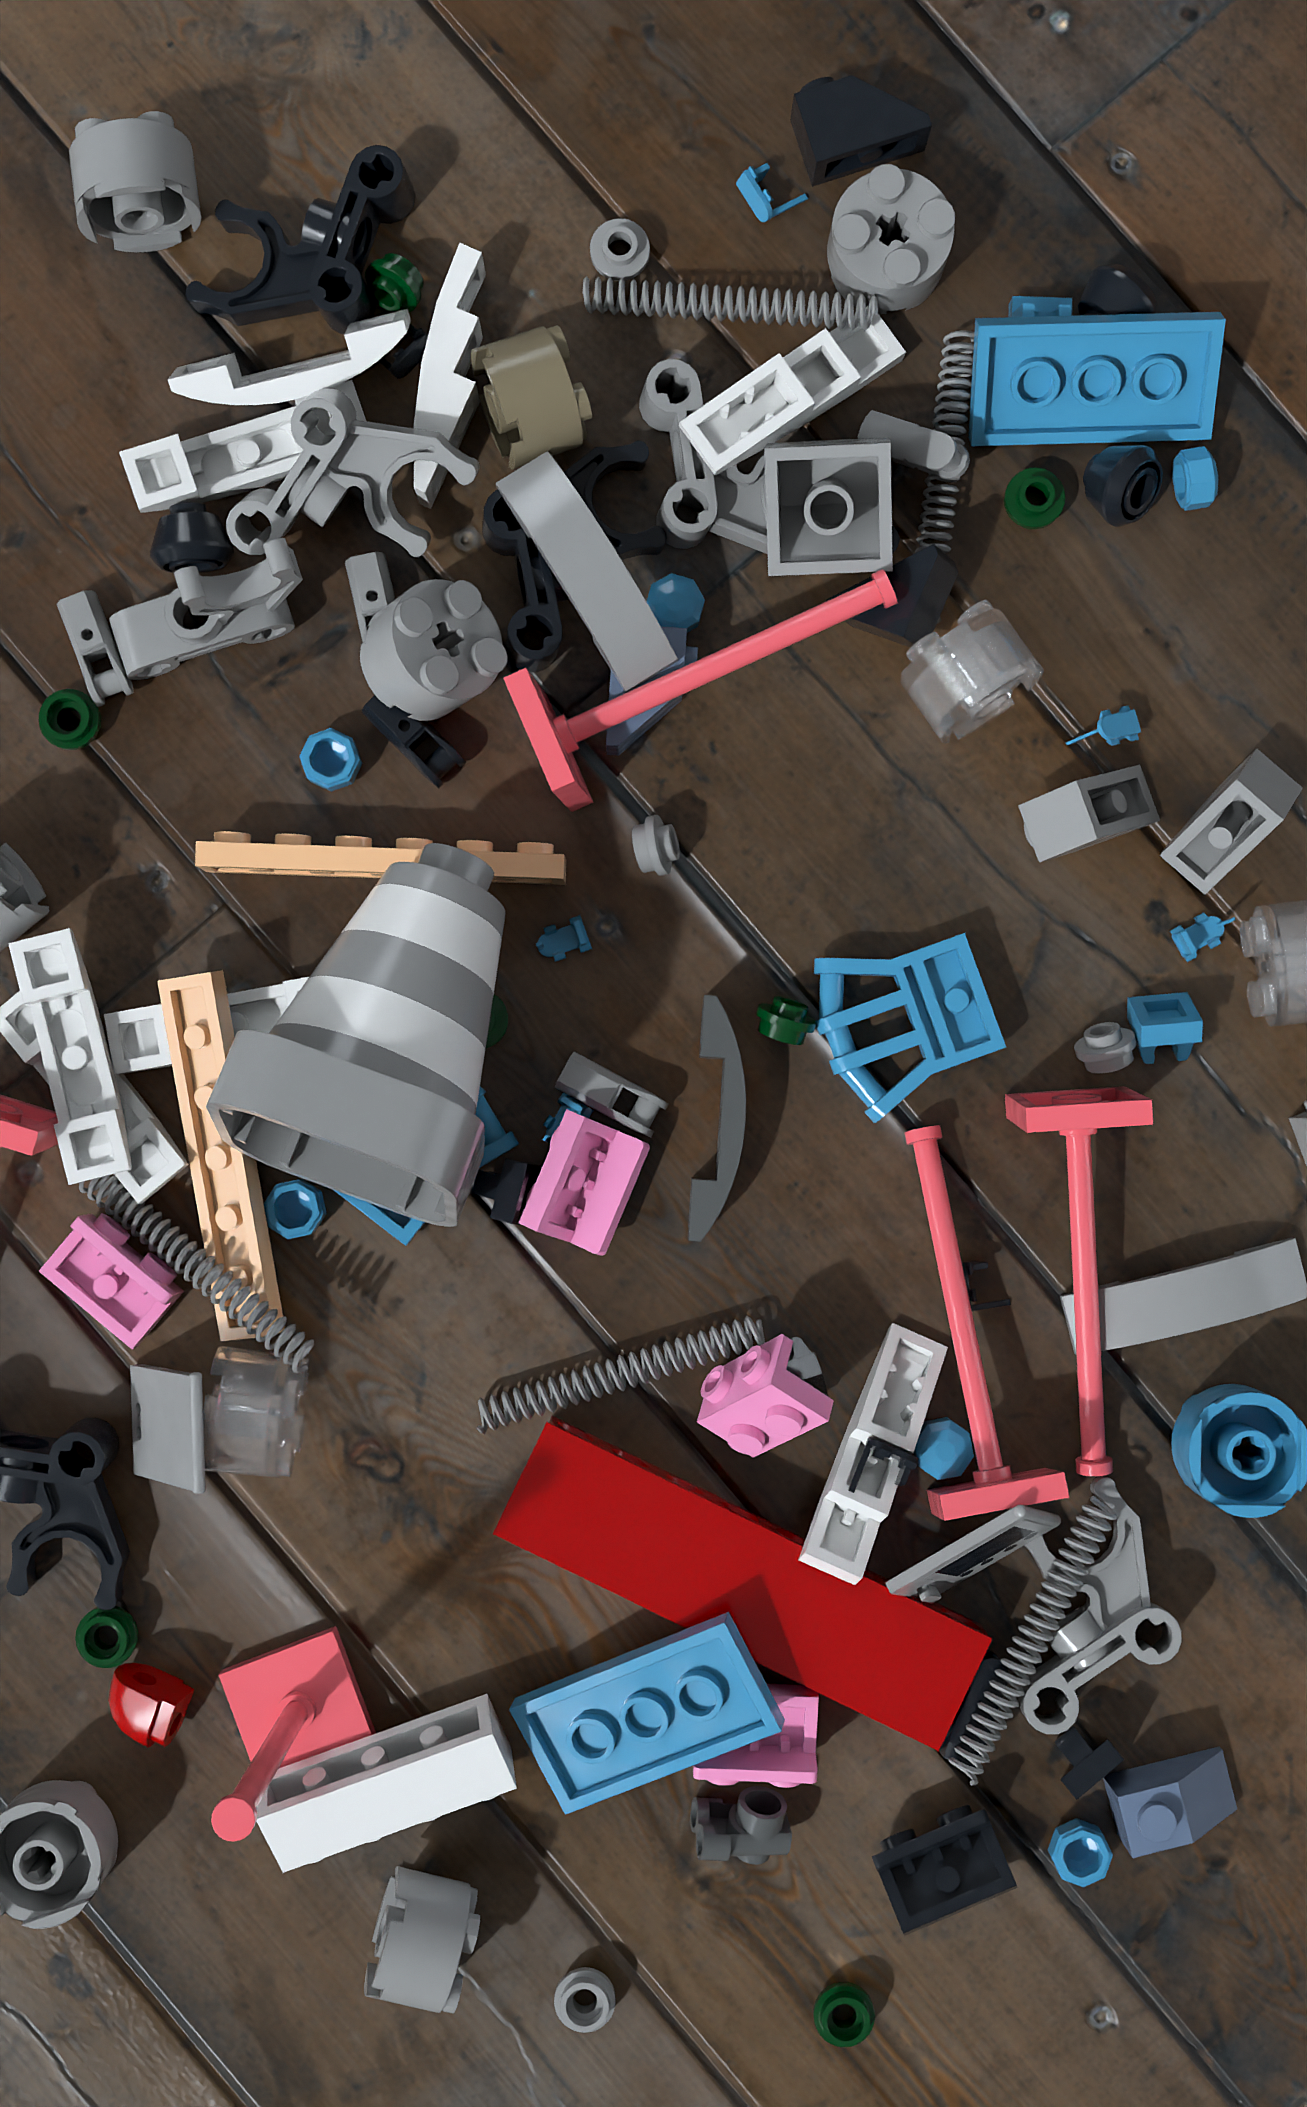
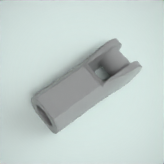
(917, 445)
(369, 586)
(91, 642)
(601, 1088)

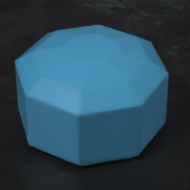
(1195, 478)
(676, 602)
(330, 759)
(294, 1208)
(943, 1448)
(1080, 1852)

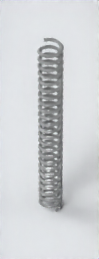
(829, 318)
(962, 383)
(177, 1245)
(624, 1373)
(1037, 1637)

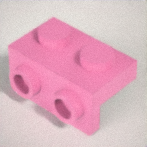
(584, 1183)
(112, 1278)
(759, 1401)
(779, 1759)

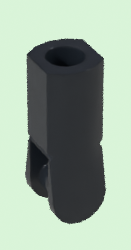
(408, 734)
(969, 1706)

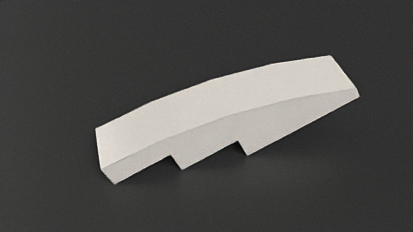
(790, 392)
(444, 395)
(892, 1413)

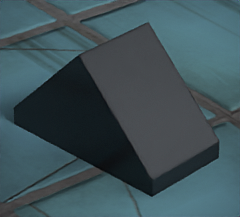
(921, 590)

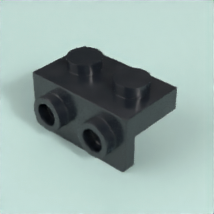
(943, 1869)

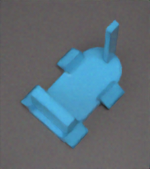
(759, 200)
(1115, 726)
(1205, 931)
(558, 941)
(568, 1103)

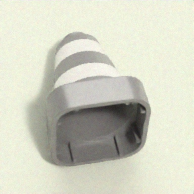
(381, 1048)

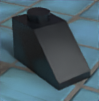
(853, 127)

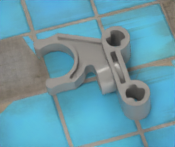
(329, 465)
(725, 502)
(240, 606)
(1106, 1624)

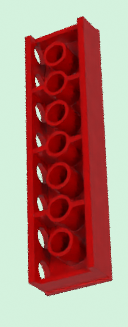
(704, 1557)

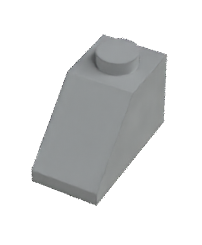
(1088, 812)
(1232, 821)

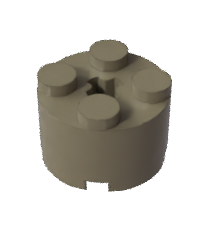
(530, 395)

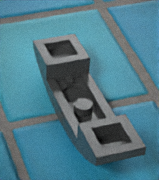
(710, 1195)

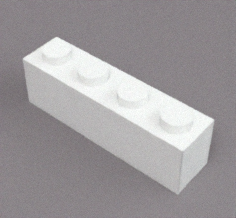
(386, 1783)

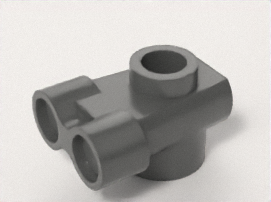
(746, 1829)

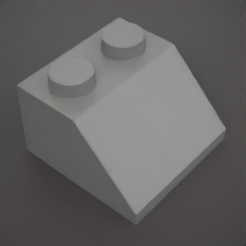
(828, 506)

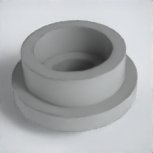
(619, 266)
(655, 845)
(1106, 1047)
(581, 2017)

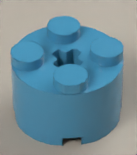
(1261, 1477)

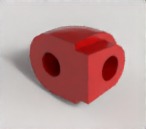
(148, 1703)

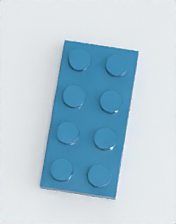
(1095, 378)
(647, 1713)

